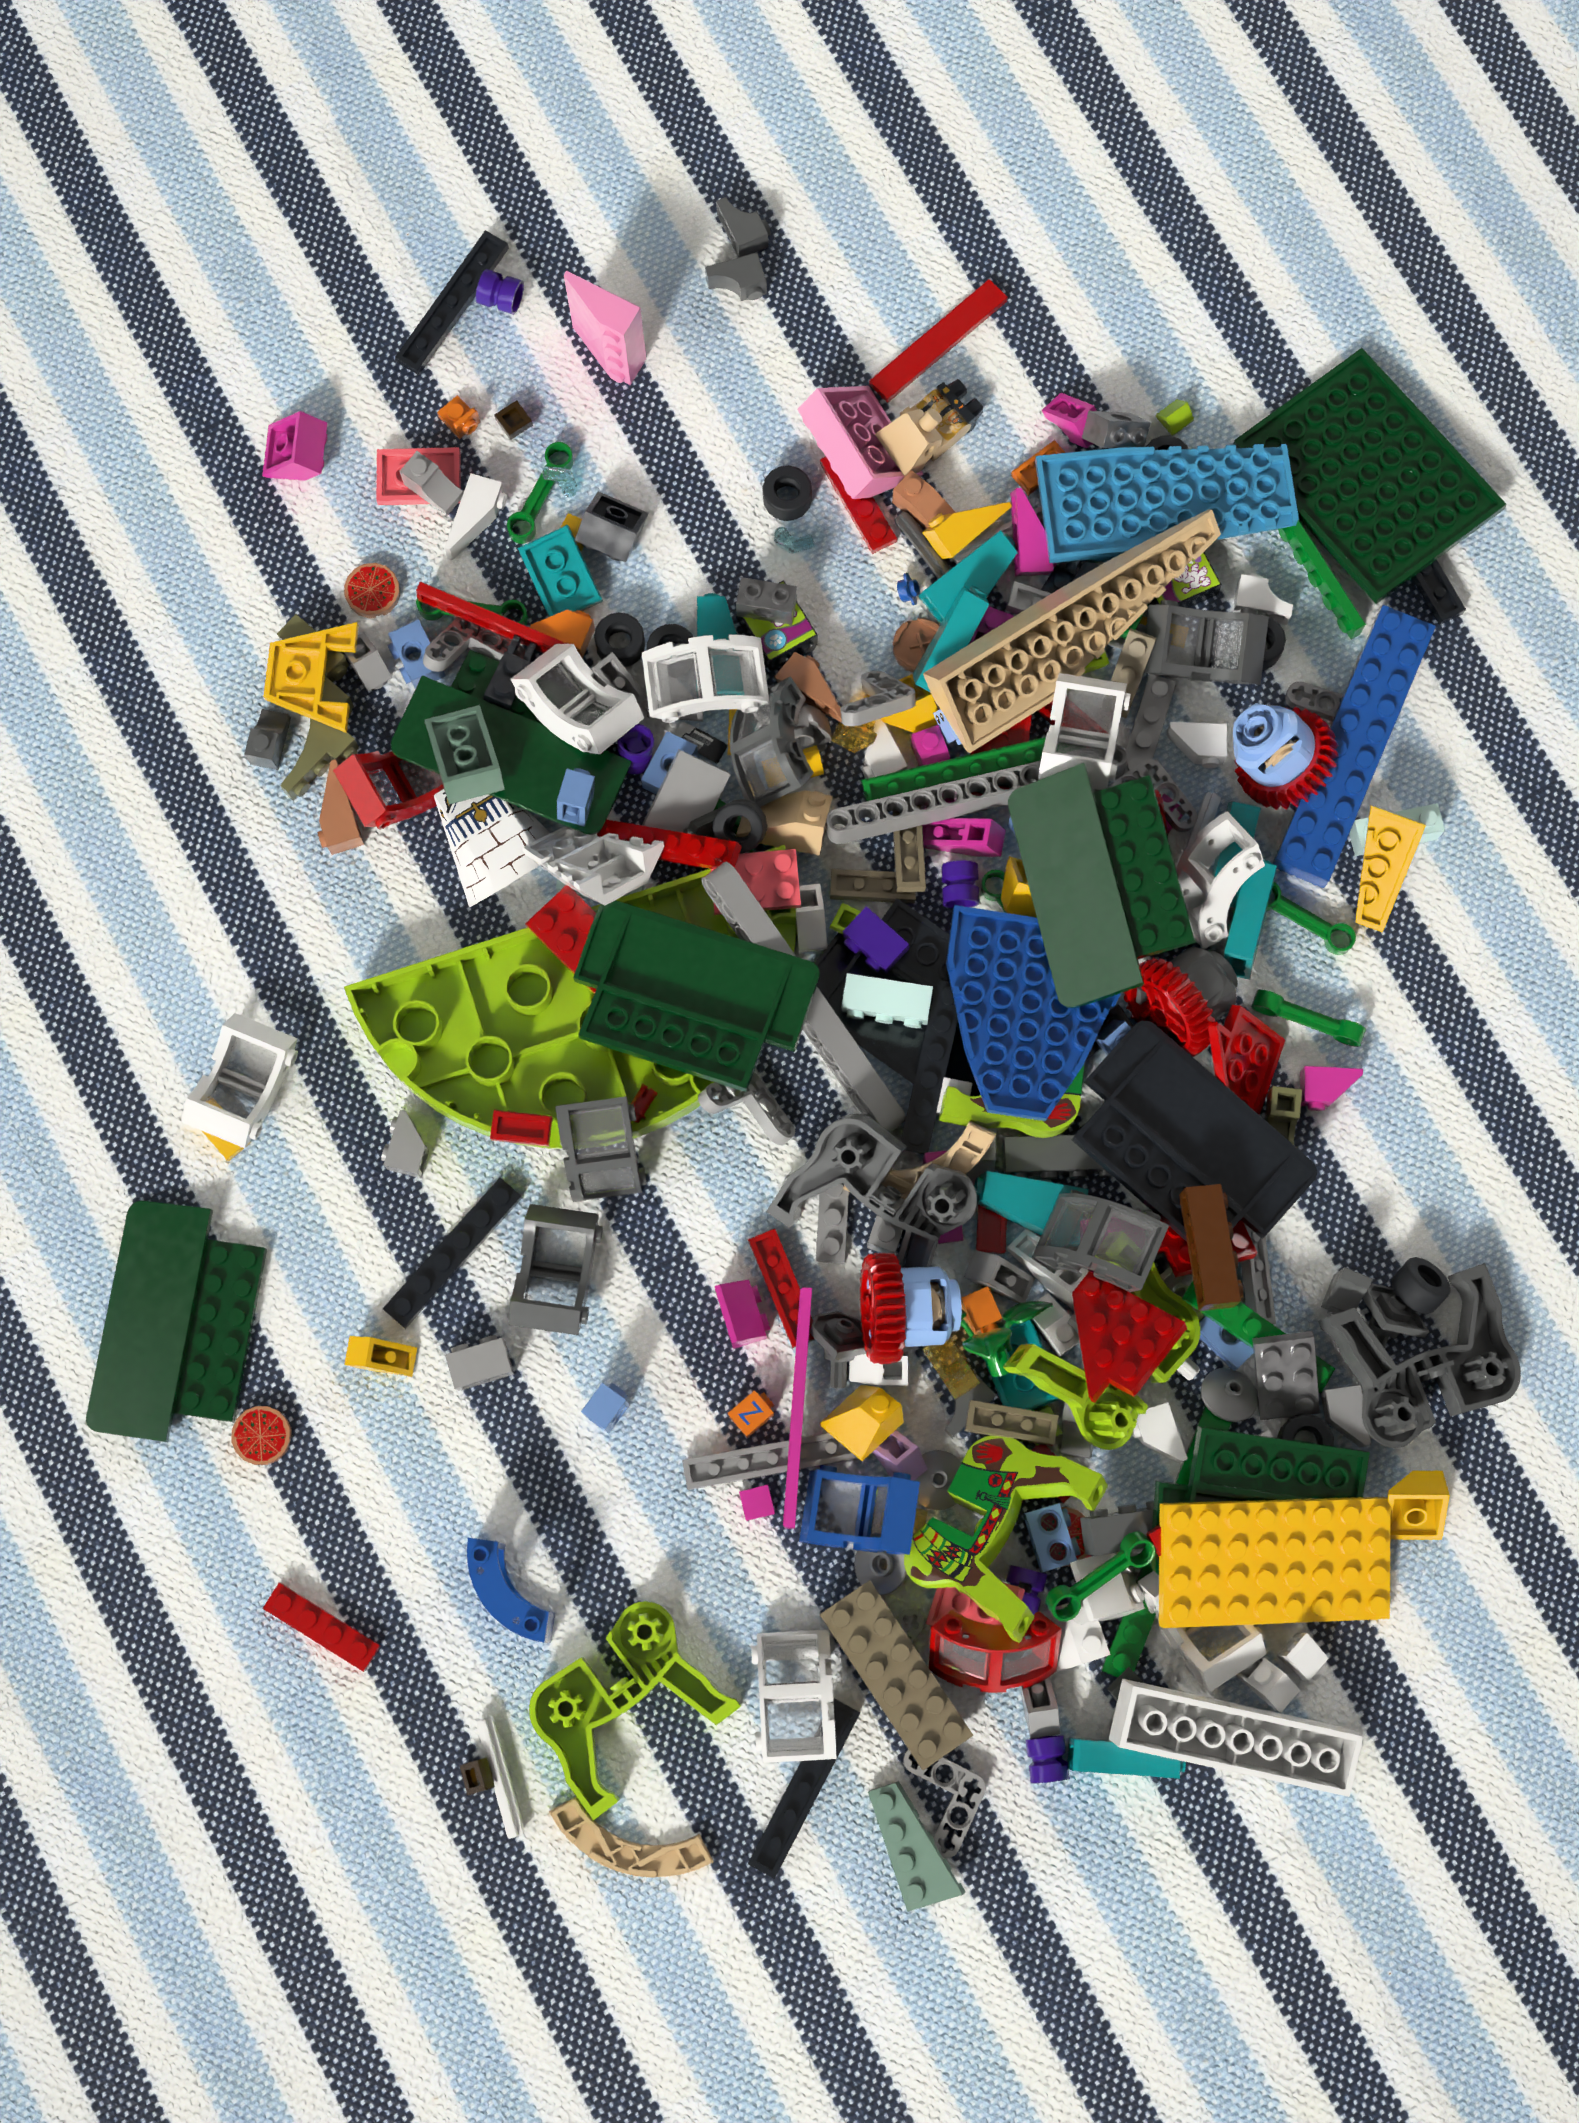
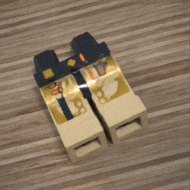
(956, 417)

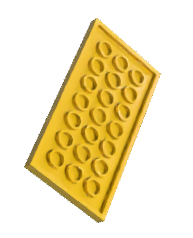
(1274, 1561)

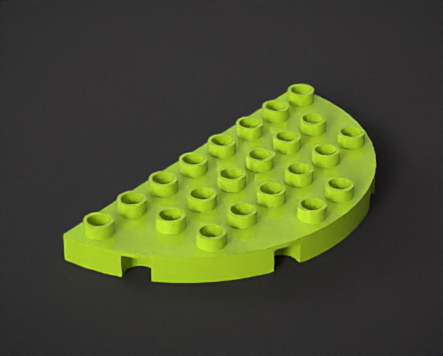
(505, 1020)

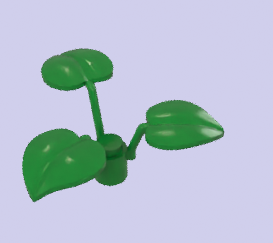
(990, 1344)

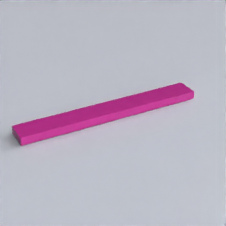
(797, 1408)

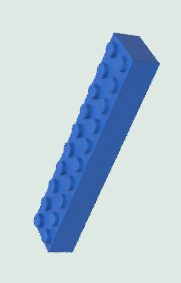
(1361, 731)

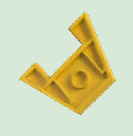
(298, 673)

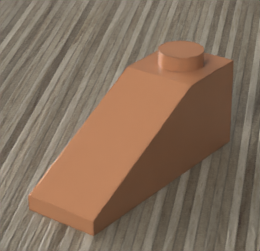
(919, 499)
(811, 683)
(337, 817)

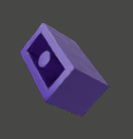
(875, 941)

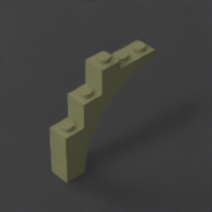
(322, 741)

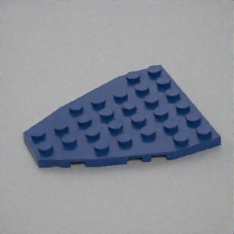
(1009, 1014)

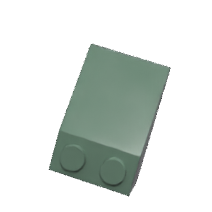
(464, 754)

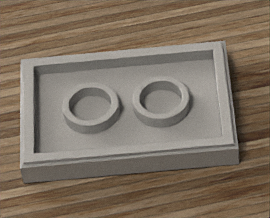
(686, 793)

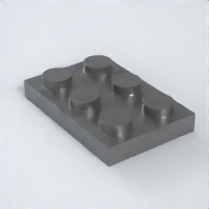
(1286, 1375)

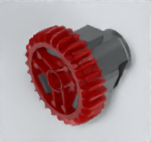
(1184, 995)

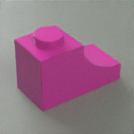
(1069, 416)

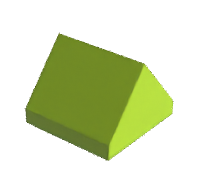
(1175, 416)
(843, 917)

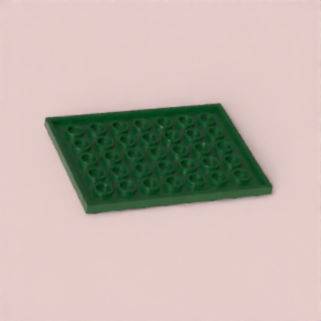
(1375, 475)

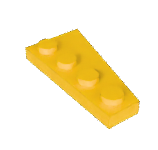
(1386, 859)

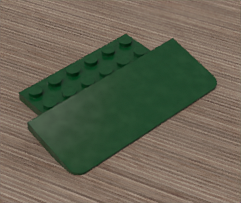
(526, 750)
(1098, 881)
(690, 994)
(174, 1324)
(1263, 1468)

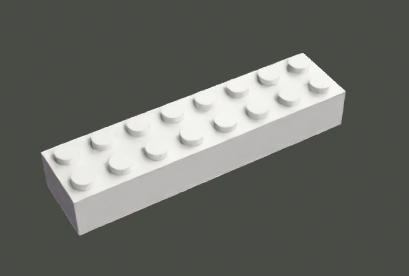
(1235, 1737)

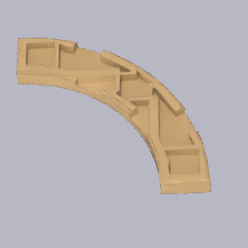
(960, 1157)
(625, 1855)

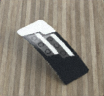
(706, 744)

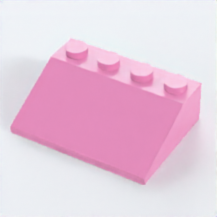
(607, 327)
(845, 430)

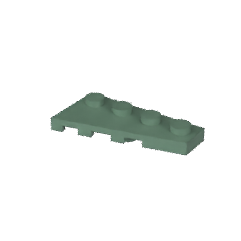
(917, 1863)

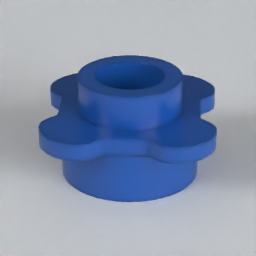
(908, 589)

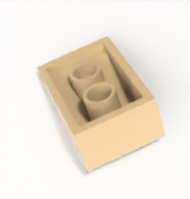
(794, 821)

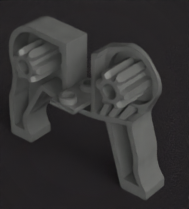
(861, 1157)
(1469, 1374)

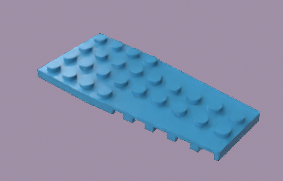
(1120, 497)

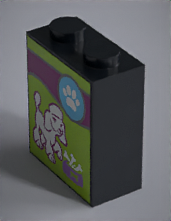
(1193, 585)
(780, 639)

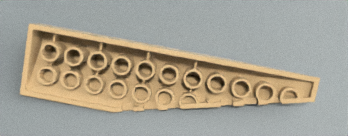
(1018, 663)

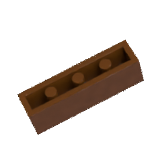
(1210, 1247)

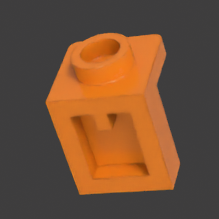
(459, 417)

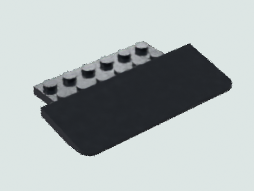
(923, 965)
(1180, 1128)

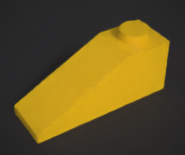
(954, 531)

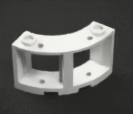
(1210, 916)

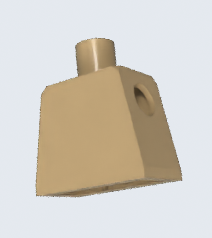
(911, 439)

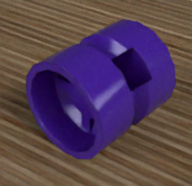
(497, 291)
(638, 747)
(960, 881)
(1029, 1577)
(1047, 1759)

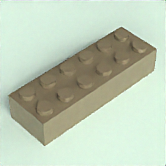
(896, 1675)

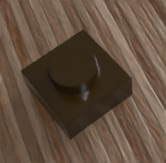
(513, 420)
(477, 1776)

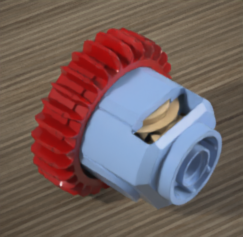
(1282, 754)
(905, 1307)

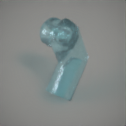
(563, 478)
(791, 544)

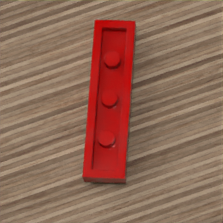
(864, 514)
(779, 1280)
(321, 1627)

